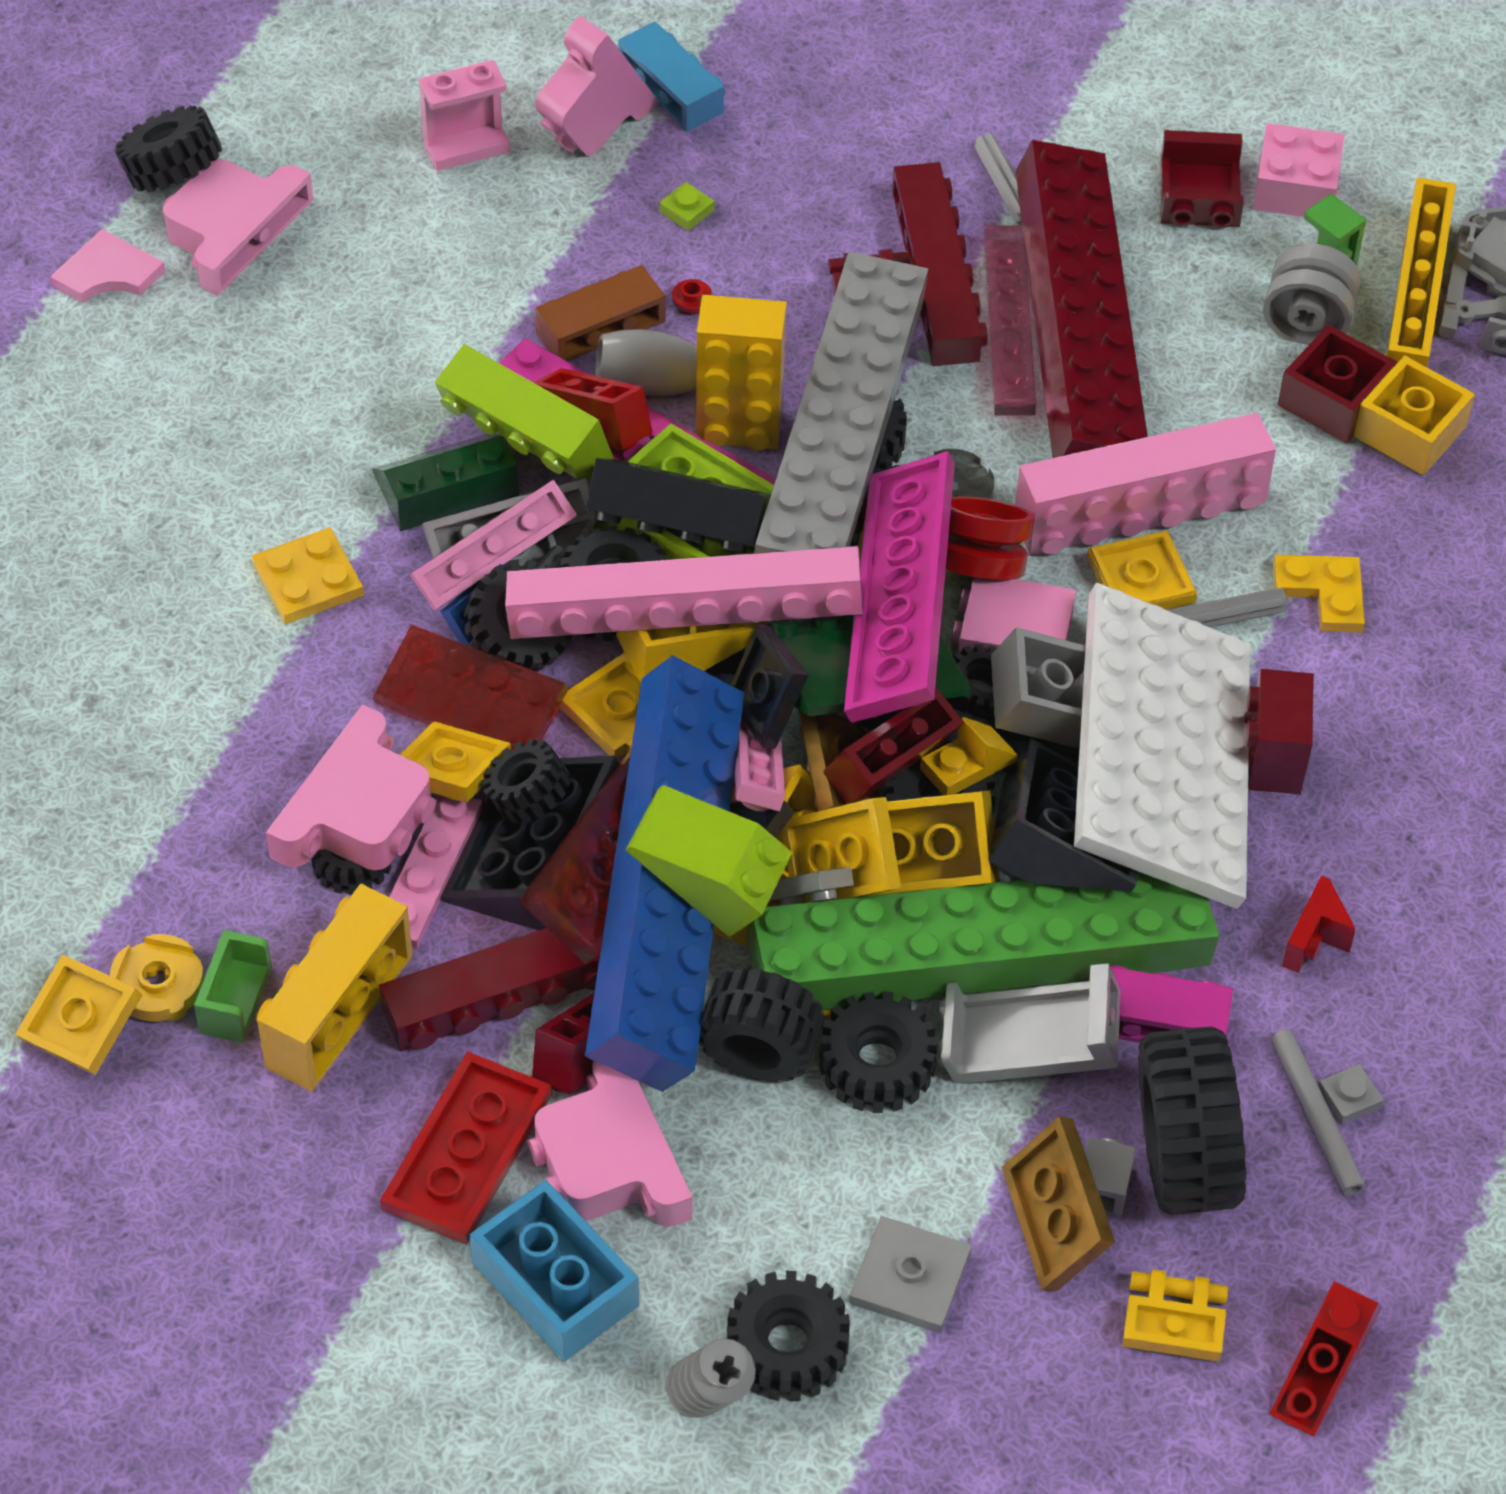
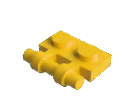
(1175, 1326)

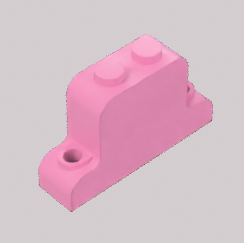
(591, 91)
(232, 216)
(355, 801)
(610, 1151)

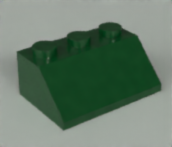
(448, 480)

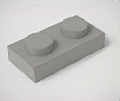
(818, 885)

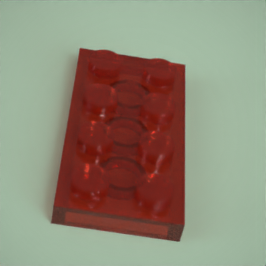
(468, 689)

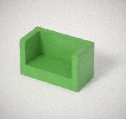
(1337, 226)
(233, 986)

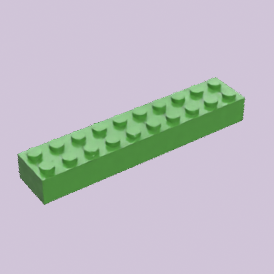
(980, 938)

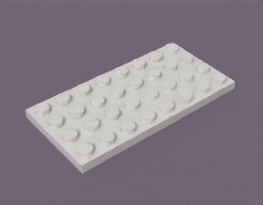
(1164, 746)

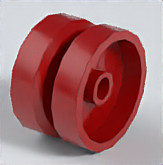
(987, 538)

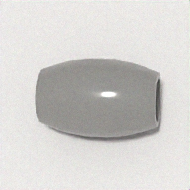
(648, 359)

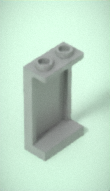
(1031, 1030)

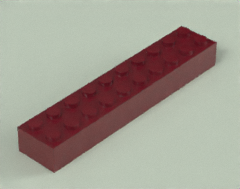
(1079, 299)

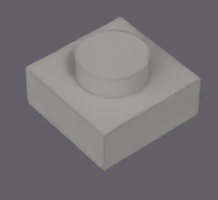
(1350, 1094)

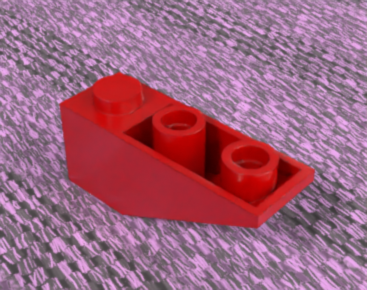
(1325, 1358)

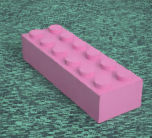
(1146, 483)

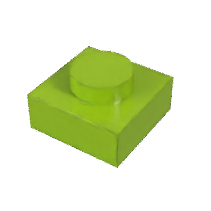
(686, 206)

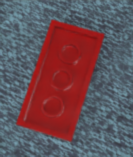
(466, 1148)

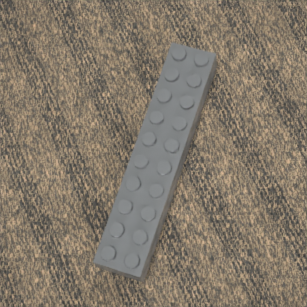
(844, 407)

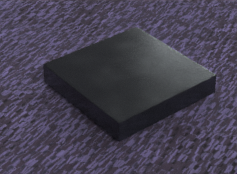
(770, 685)

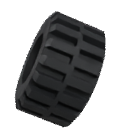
(611, 547)
(760, 1025)

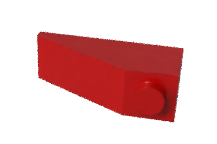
(615, 404)

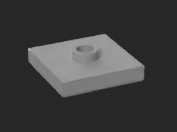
(910, 1274)

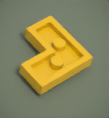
(1332, 581)

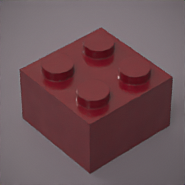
(1332, 381)
(1279, 730)

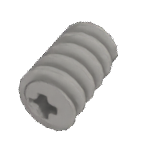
(711, 1378)

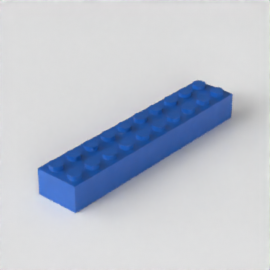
(653, 940)

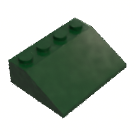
(824, 652)

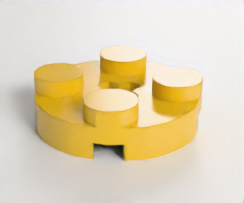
(182, 975)

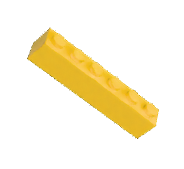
(1421, 271)

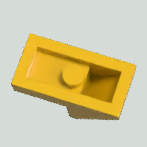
(968, 759)

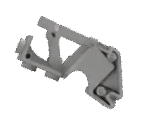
(1482, 252)

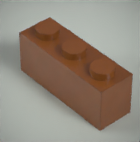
(577, 320)

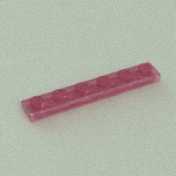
(1009, 321)

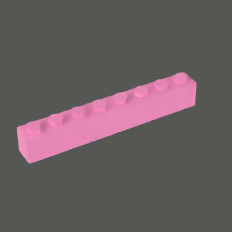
(684, 592)

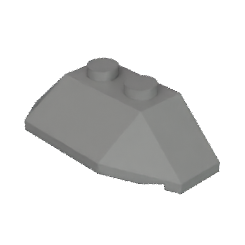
(450, 530)

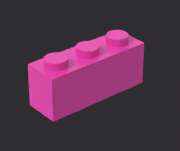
(1168, 1003)

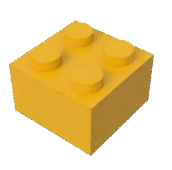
(1414, 415)

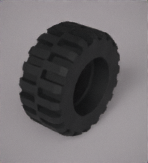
(1192, 1120)

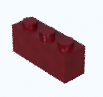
(892, 748)

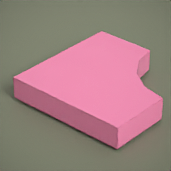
(105, 266)

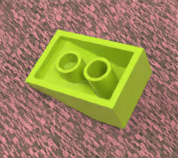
(710, 857)

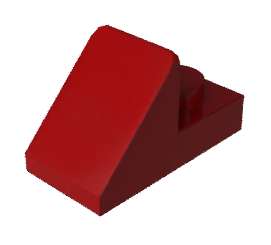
(1321, 921)

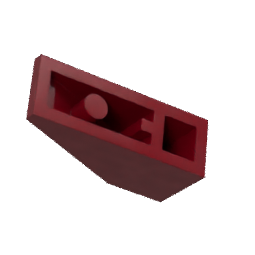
(562, 1048)

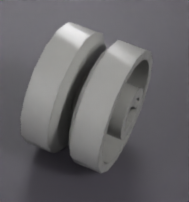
(1310, 290)

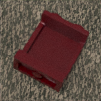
(1201, 178)

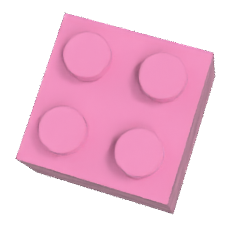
(1297, 169)

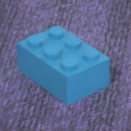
(555, 1270)

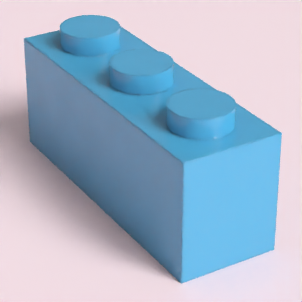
(674, 76)

